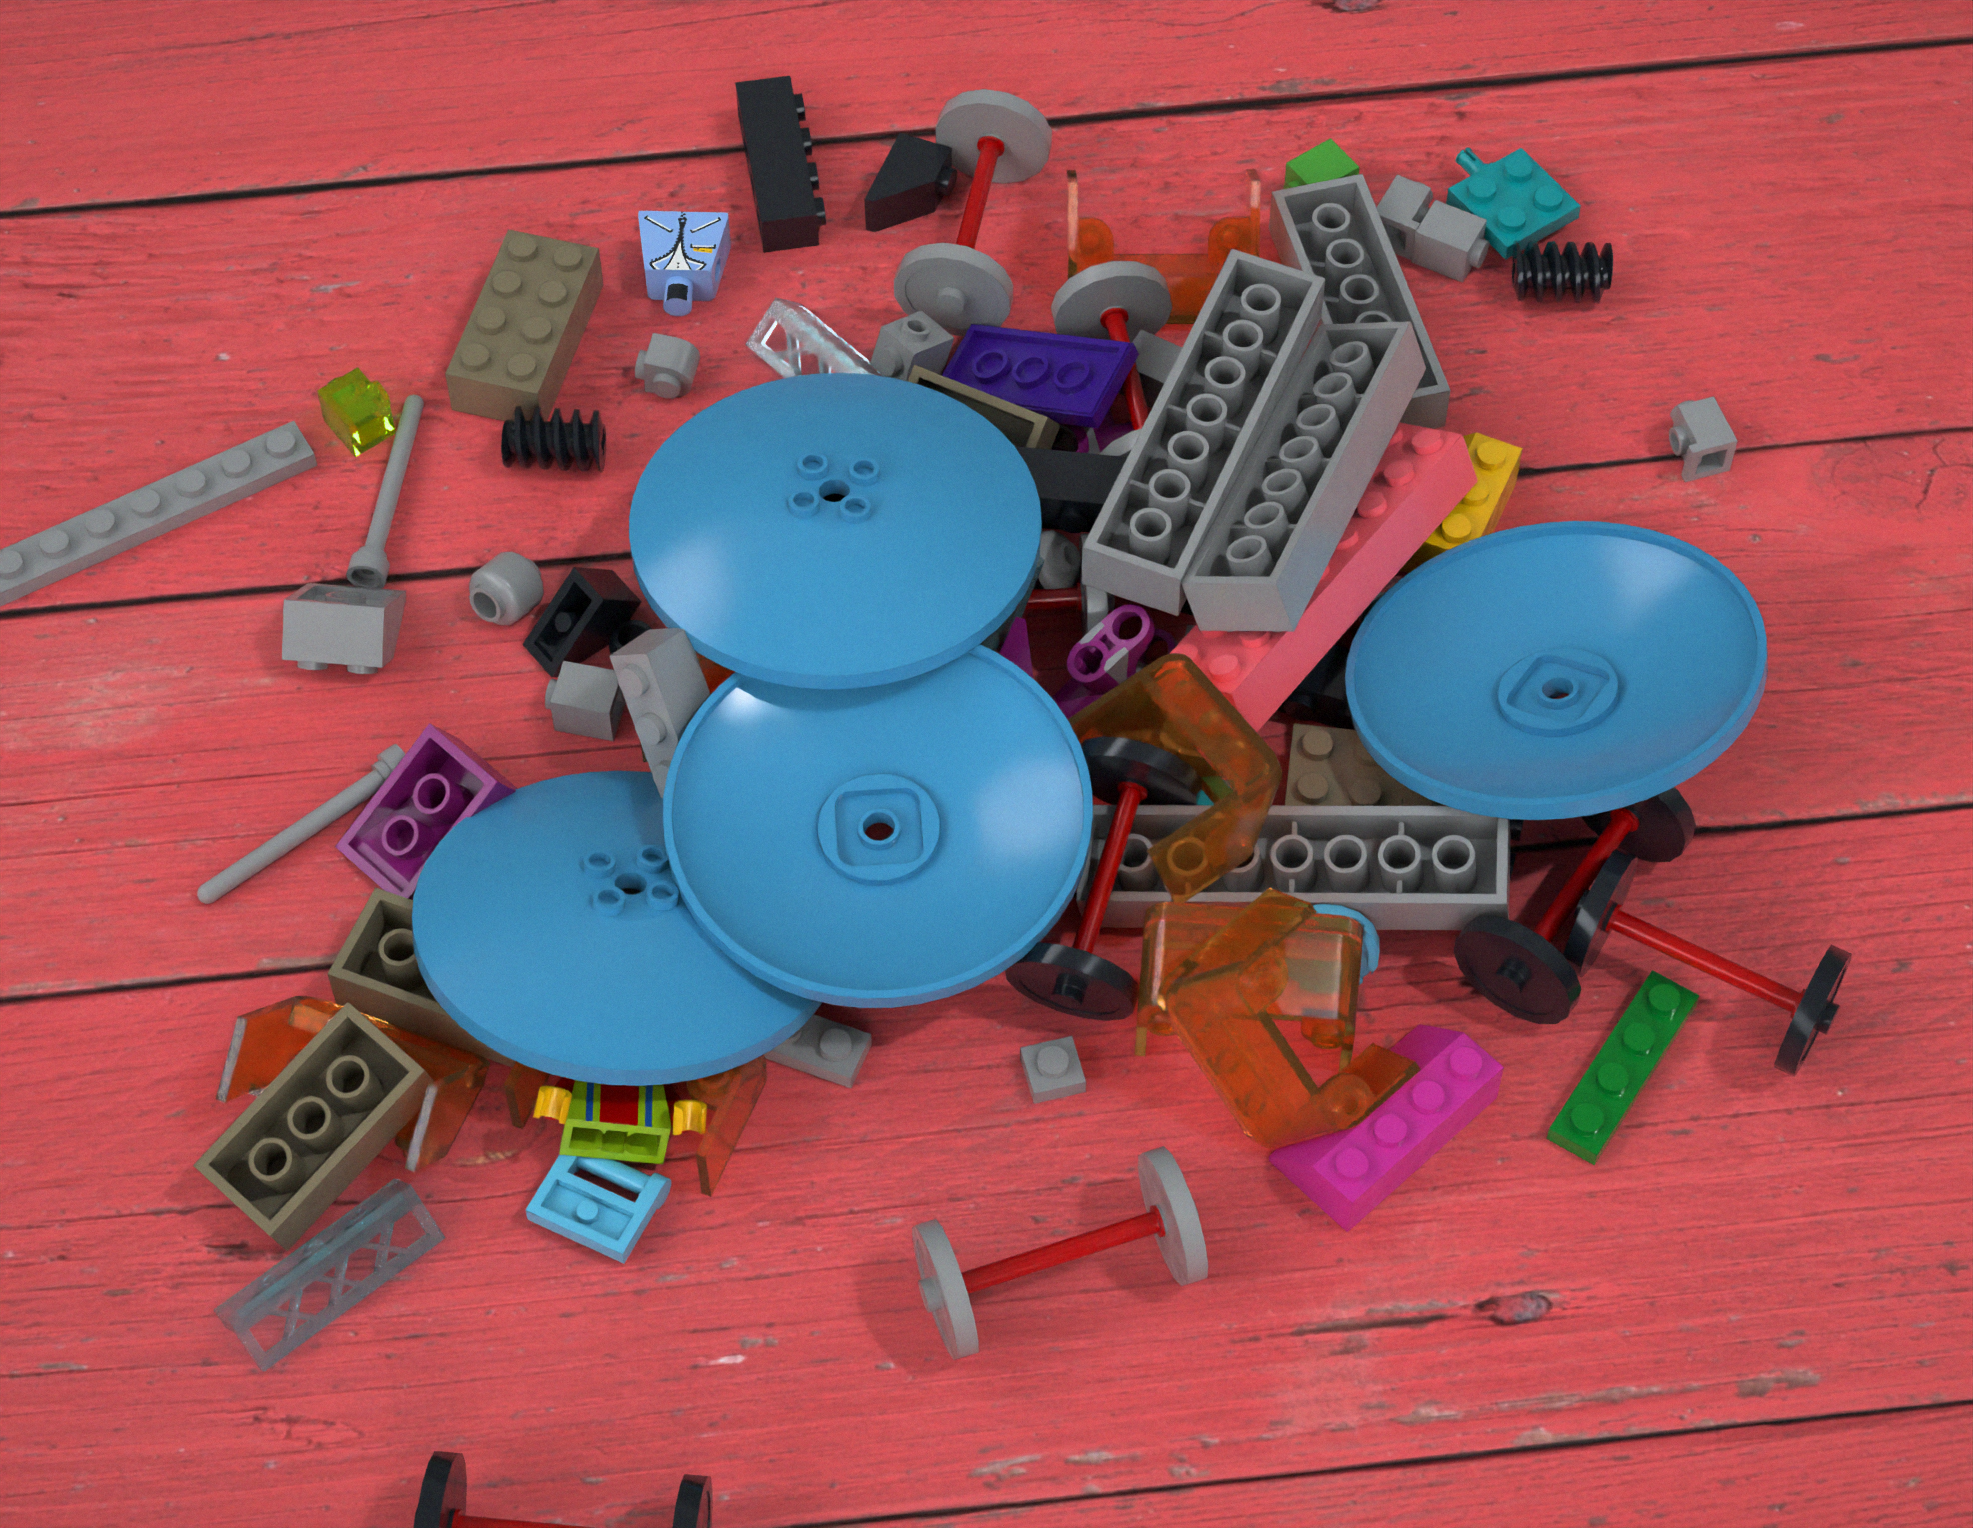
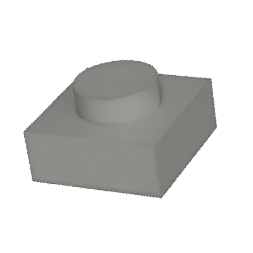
(1052, 1069)

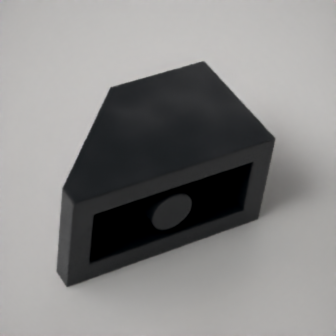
(909, 183)
(580, 618)

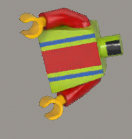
(618, 1119)

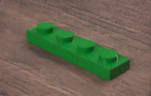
(1622, 1067)

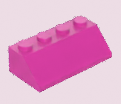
(1364, 1164)

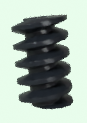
(1562, 270)
(554, 439)

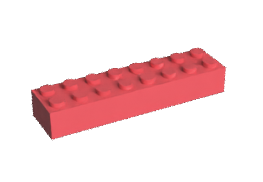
(1403, 504)

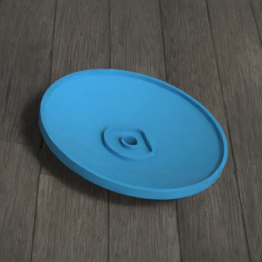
(848, 591)
(1475, 643)
(957, 761)
(565, 970)

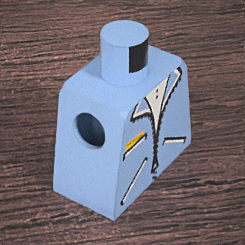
(683, 256)

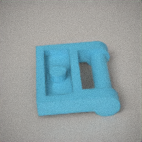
(593, 1213)

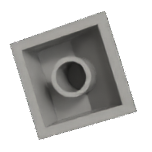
(342, 626)

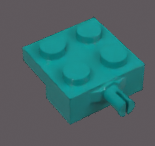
(1514, 199)

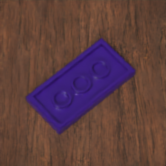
(1044, 372)

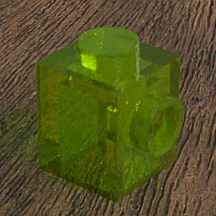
(357, 411)

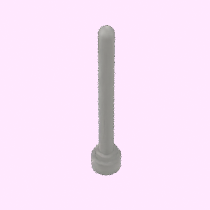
(370, 564)
(302, 829)

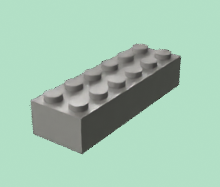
(1339, 236)

